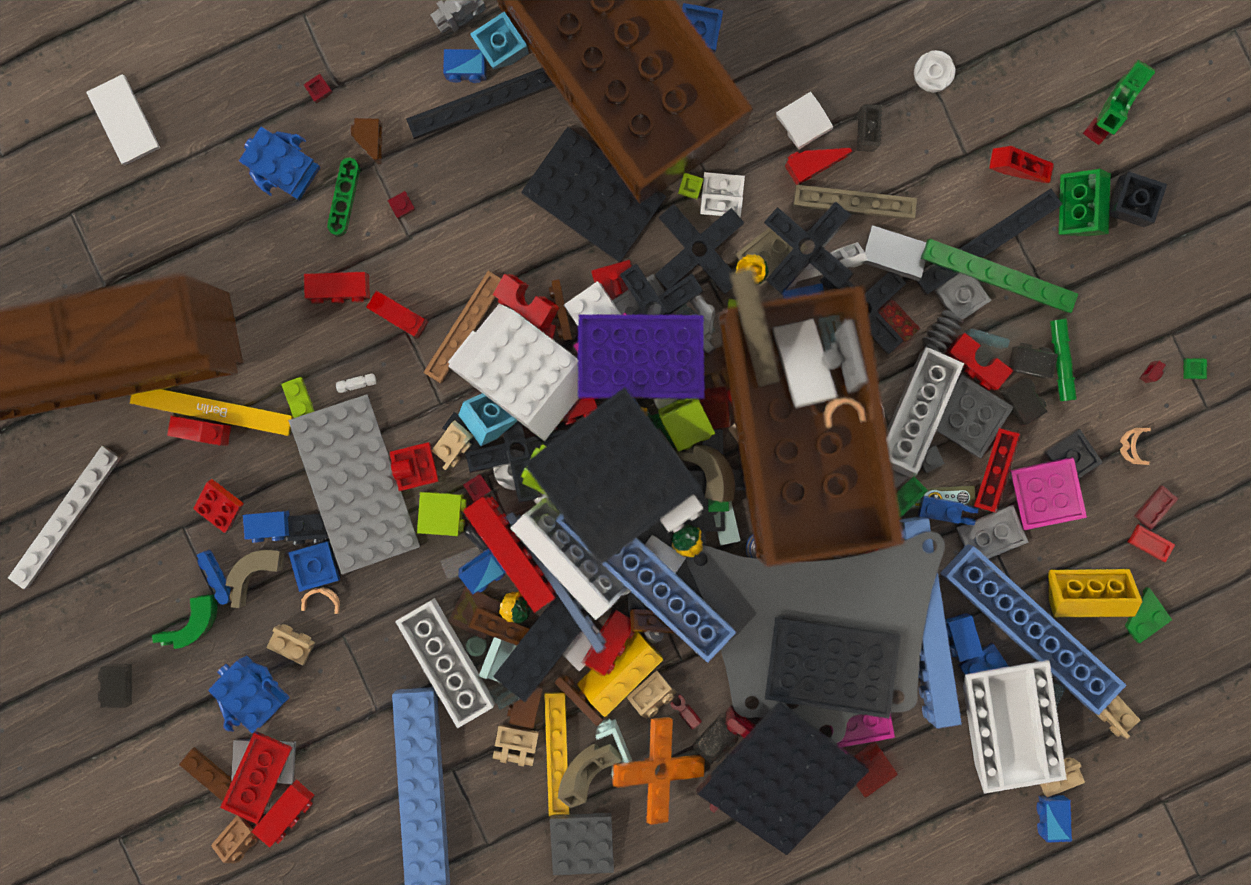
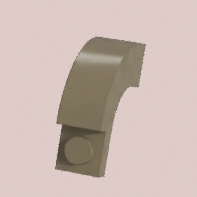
(717, 471)
(245, 568)
(582, 770)

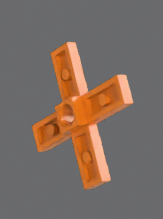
(670, 769)

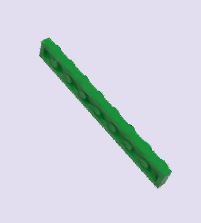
(999, 276)

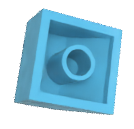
(500, 42)
(485, 418)

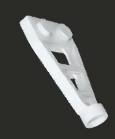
(851, 256)

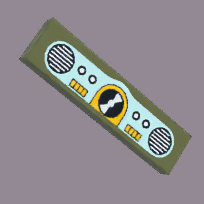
(962, 494)

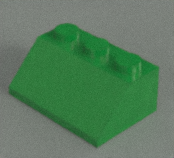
(1084, 203)

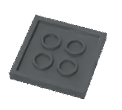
(972, 416)
(582, 843)

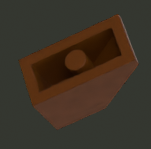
(369, 136)
(525, 713)

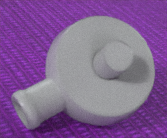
(832, 358)
(654, 637)

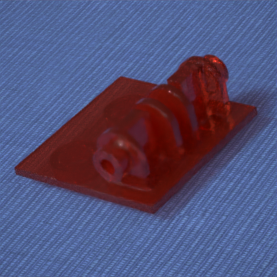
(716, 407)
(879, 769)

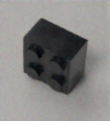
(1136, 199)

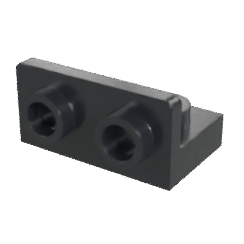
(306, 528)

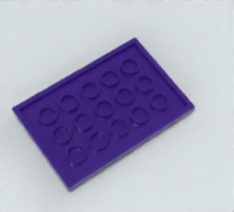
(642, 353)

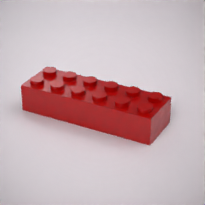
(510, 552)

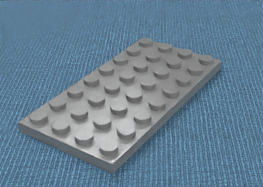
(354, 484)

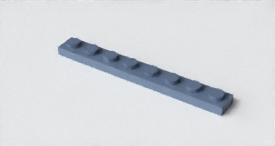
(573, 605)

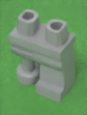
(456, 13)

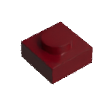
(318, 88)
(1095, 132)
(401, 205)
(1153, 372)
(477, 487)

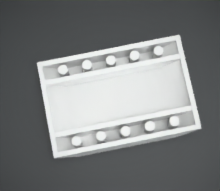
(520, 370)
(1014, 726)

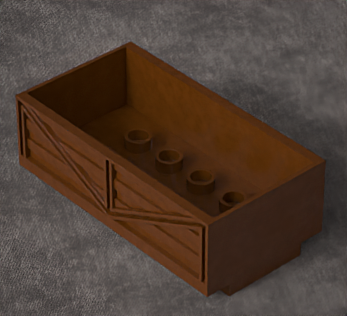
(635, 83)
(114, 344)
(805, 483)

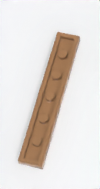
(464, 325)

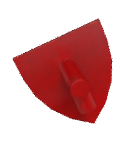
(610, 278)

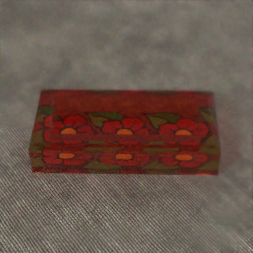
(899, 320)

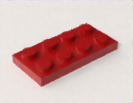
(256, 777)

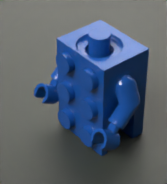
(279, 164)
(247, 694)

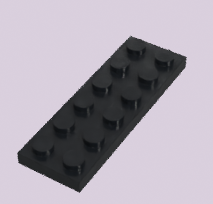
(539, 650)

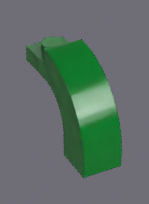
(1120, 100)
(201, 620)

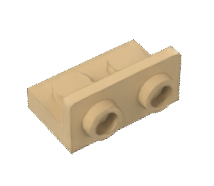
(452, 444)
(290, 644)
(651, 695)
(1119, 717)
(1073, 778)

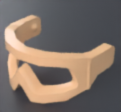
(834, 403)
(1126, 445)
(326, 591)

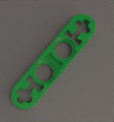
(340, 196)

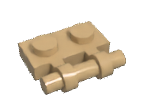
(515, 739)

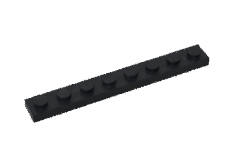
(479, 103)
(995, 237)

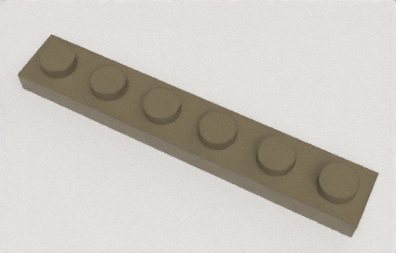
(855, 202)
(755, 326)

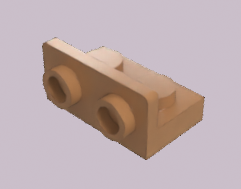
(234, 841)

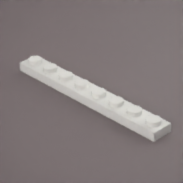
(64, 517)

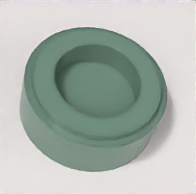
(476, 646)

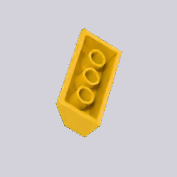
(1093, 593)
(629, 670)

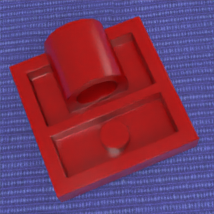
(413, 466)
(218, 506)

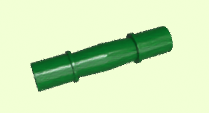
(1064, 368)

